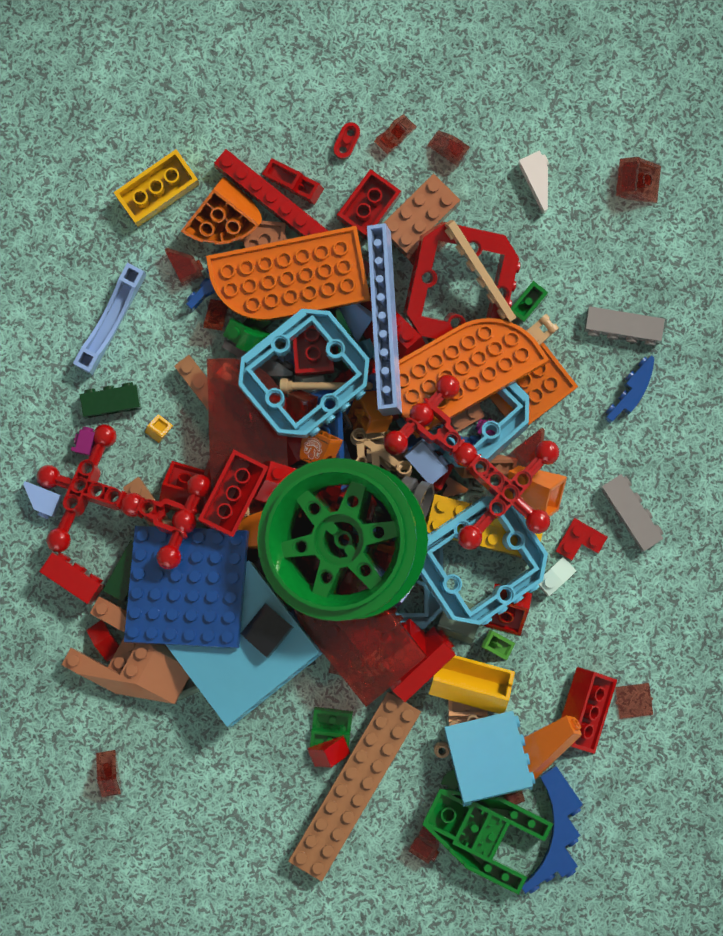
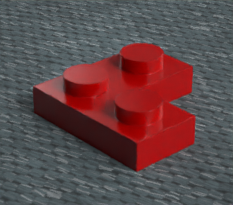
(578, 534)

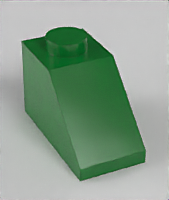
(529, 301)

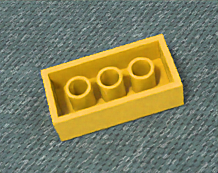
(156, 188)

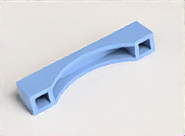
(117, 307)

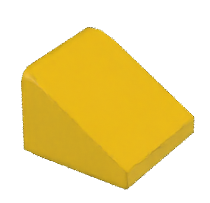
(158, 428)

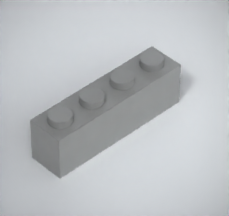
(624, 325)
(632, 513)

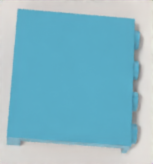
(489, 757)

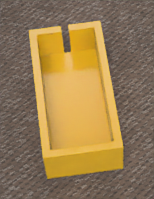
(473, 684)

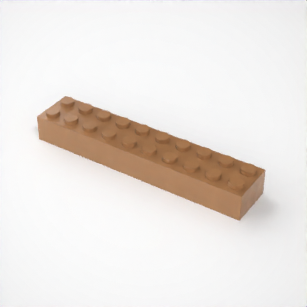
(354, 786)

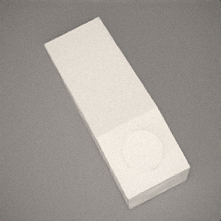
(536, 174)

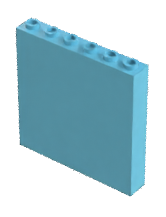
(243, 677)

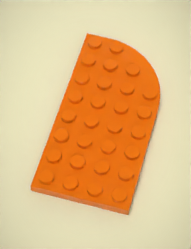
(291, 275)
(482, 357)

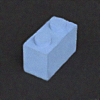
(427, 461)

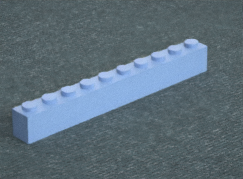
(384, 320)

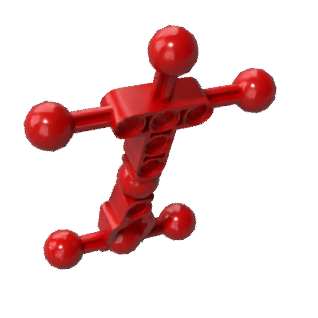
(466, 456)
(130, 504)

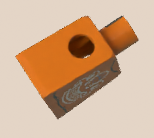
(319, 447)

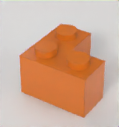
(365, 414)

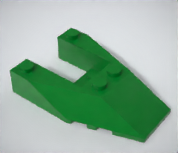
(477, 830)

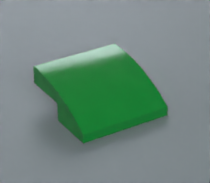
(330, 724)

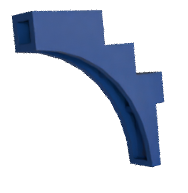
(557, 858)

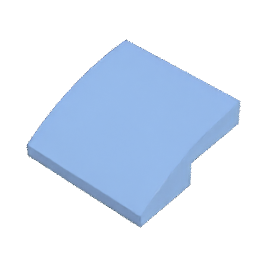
(357, 319)

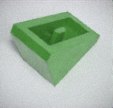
(497, 644)

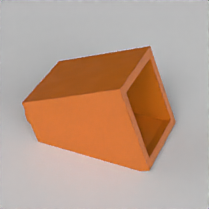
(544, 491)

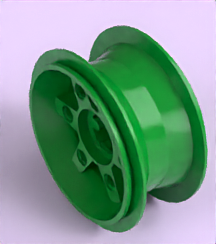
(301, 491)

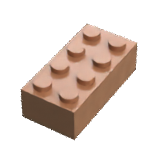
(420, 213)

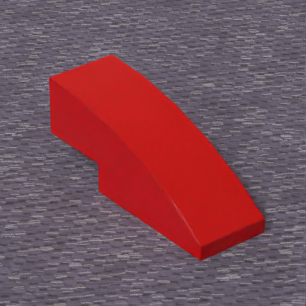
(293, 181)

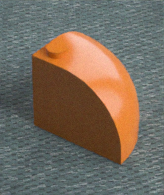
(223, 216)

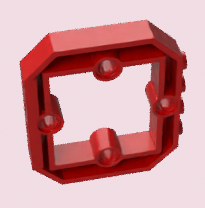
(423, 263)

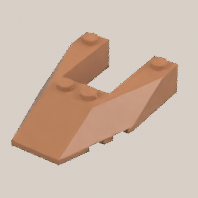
(136, 668)

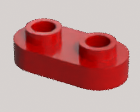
(346, 141)

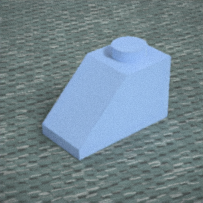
(43, 500)

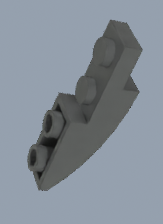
(272, 367)

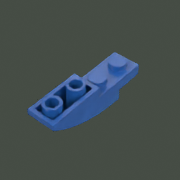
(637, 384)

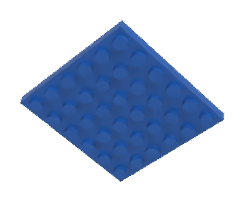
(197, 599)

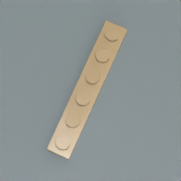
(475, 264)

